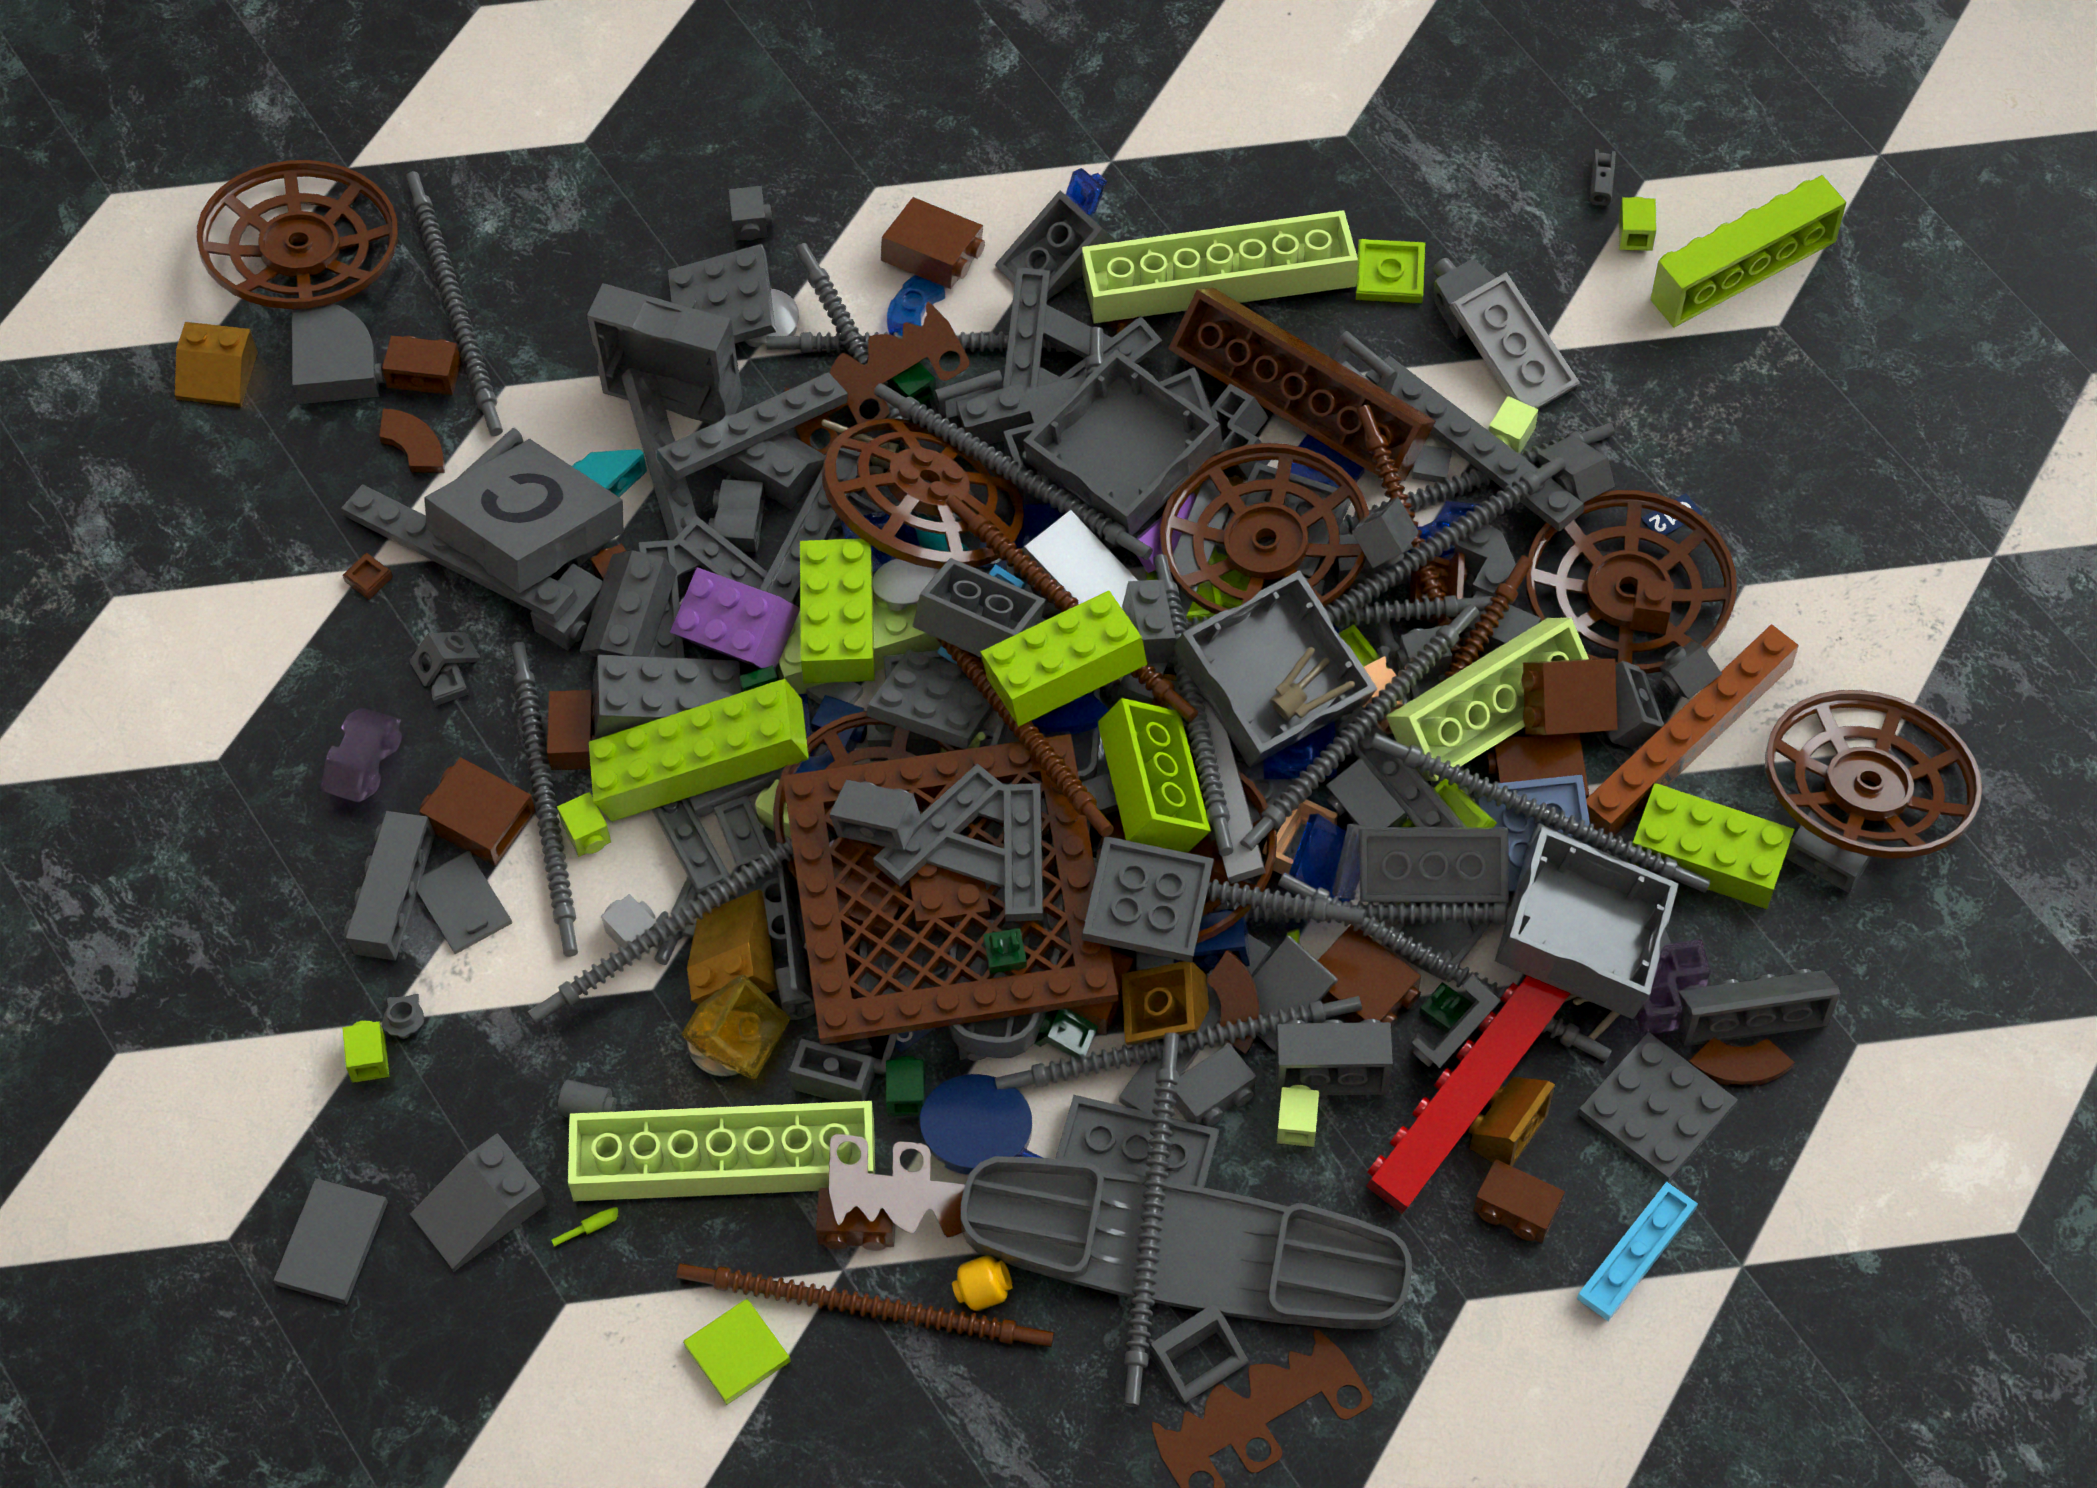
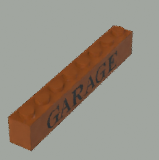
(1691, 730)

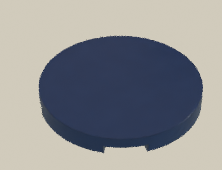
(974, 1121)

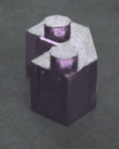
(354, 766)
(1678, 967)

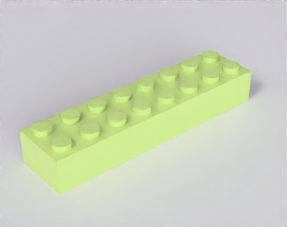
(1238, 260)
(712, 1150)

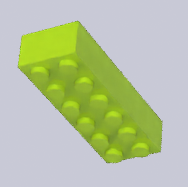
(1747, 250)
(698, 750)

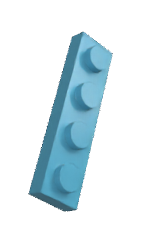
(1637, 1251)

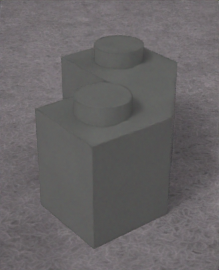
(1239, 421)
(1486, 558)

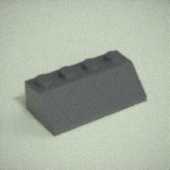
(1757, 1006)

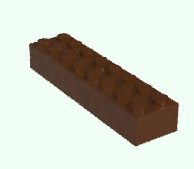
(1296, 380)

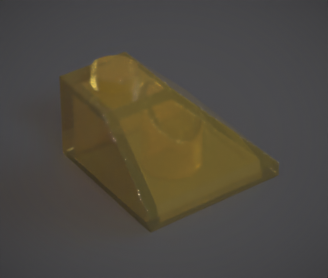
(737, 1027)

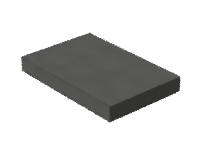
(330, 1241)

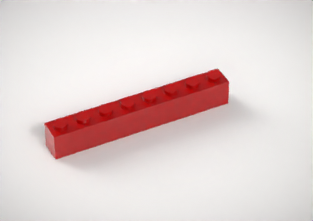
(1464, 1091)

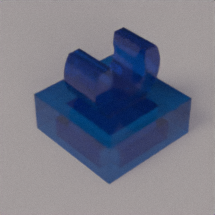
(1086, 190)

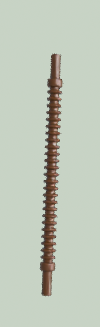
(1377, 446)
(980, 527)
(1505, 595)
(1033, 741)
(724, 1278)

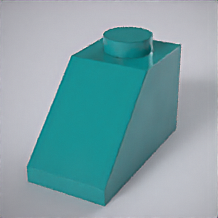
(614, 469)

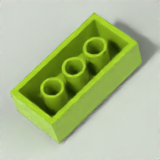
(836, 611)
(1064, 658)
(1153, 776)
(1717, 842)

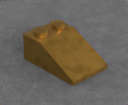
(731, 944)

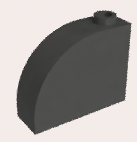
(332, 356)

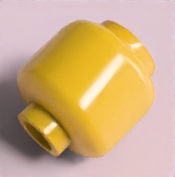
(982, 1283)

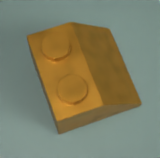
(214, 363)
(1163, 1001)
(1512, 1119)

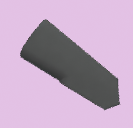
(792, 981)

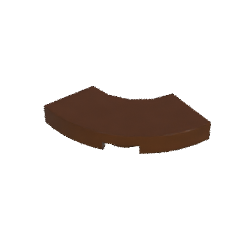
(414, 439)
(1236, 994)
(1742, 1065)

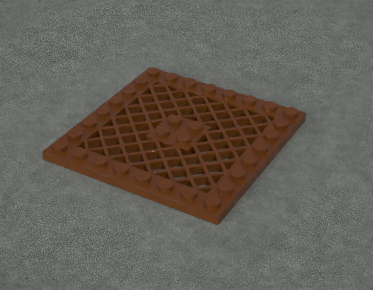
(940, 899)

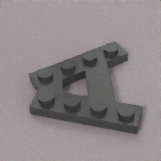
(1036, 320)
(696, 547)
(939, 843)

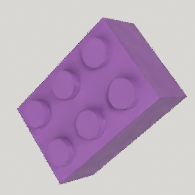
(735, 619)

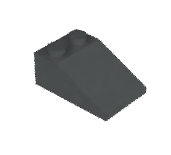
(1055, 243)
(478, 1202)

